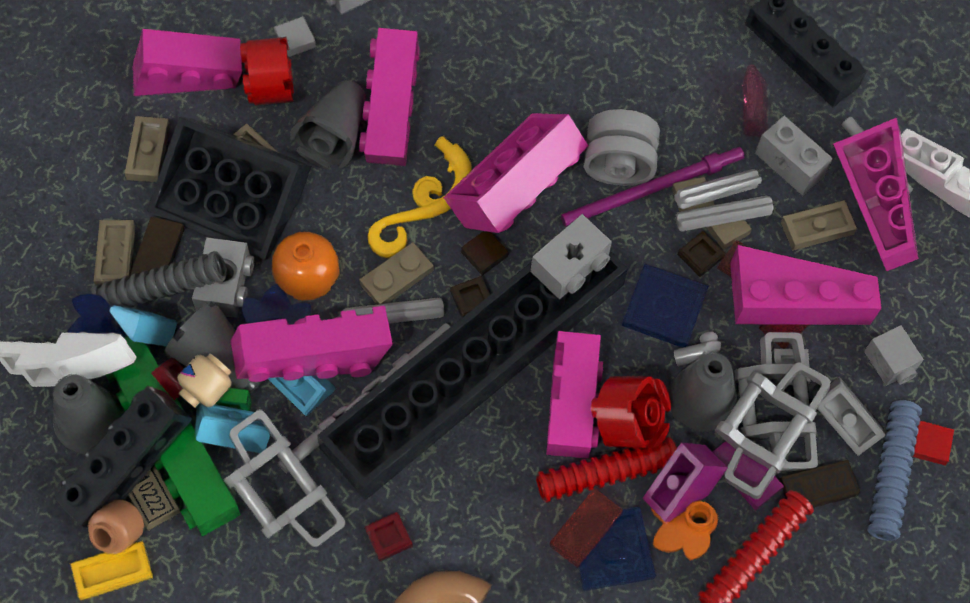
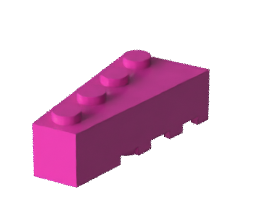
(797, 291)

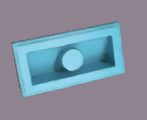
(144, 325)
(304, 392)
(216, 422)

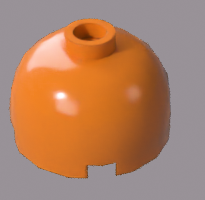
(305, 265)

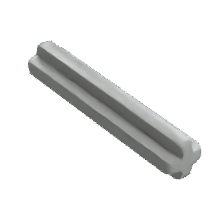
(717, 188)
(724, 213)
(407, 310)

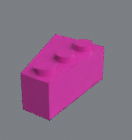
(185, 63)
(572, 391)

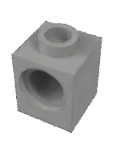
(894, 356)

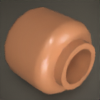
(115, 526)

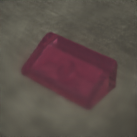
(754, 103)

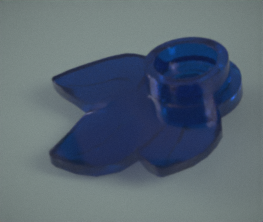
(274, 306)
(94, 316)

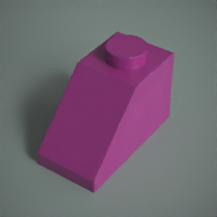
(684, 480)

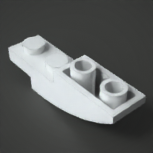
(937, 170)
(73, 353)

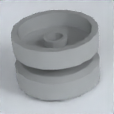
(622, 147)

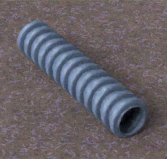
(895, 470)

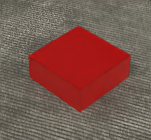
(933, 443)

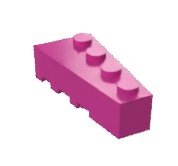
(391, 96)
(880, 185)
(311, 346)

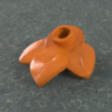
(685, 533)

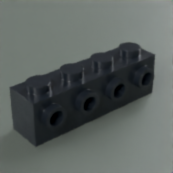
(806, 49)
(123, 454)

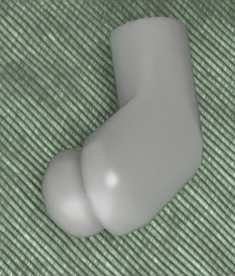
(690, 354)

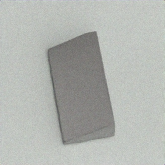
(850, 417)

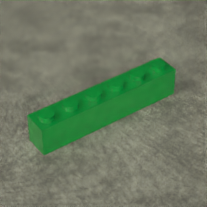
(185, 460)

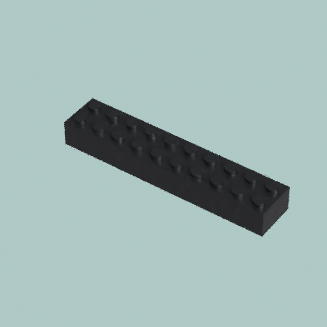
(457, 374)

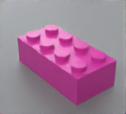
(516, 172)

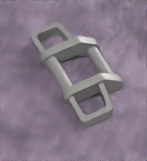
(771, 371)
(774, 394)
(296, 469)

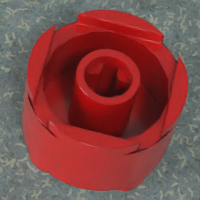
(269, 71)
(632, 411)

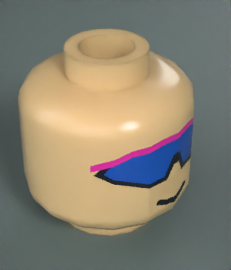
(204, 381)

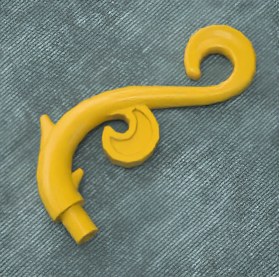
(428, 207)

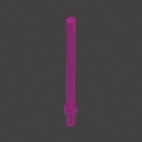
(710, 164)

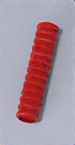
(603, 470)
(758, 549)

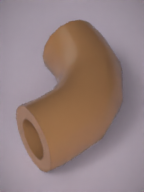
(446, 588)

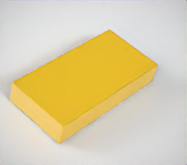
(111, 571)

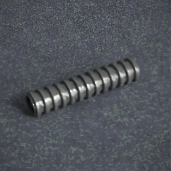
(163, 281)

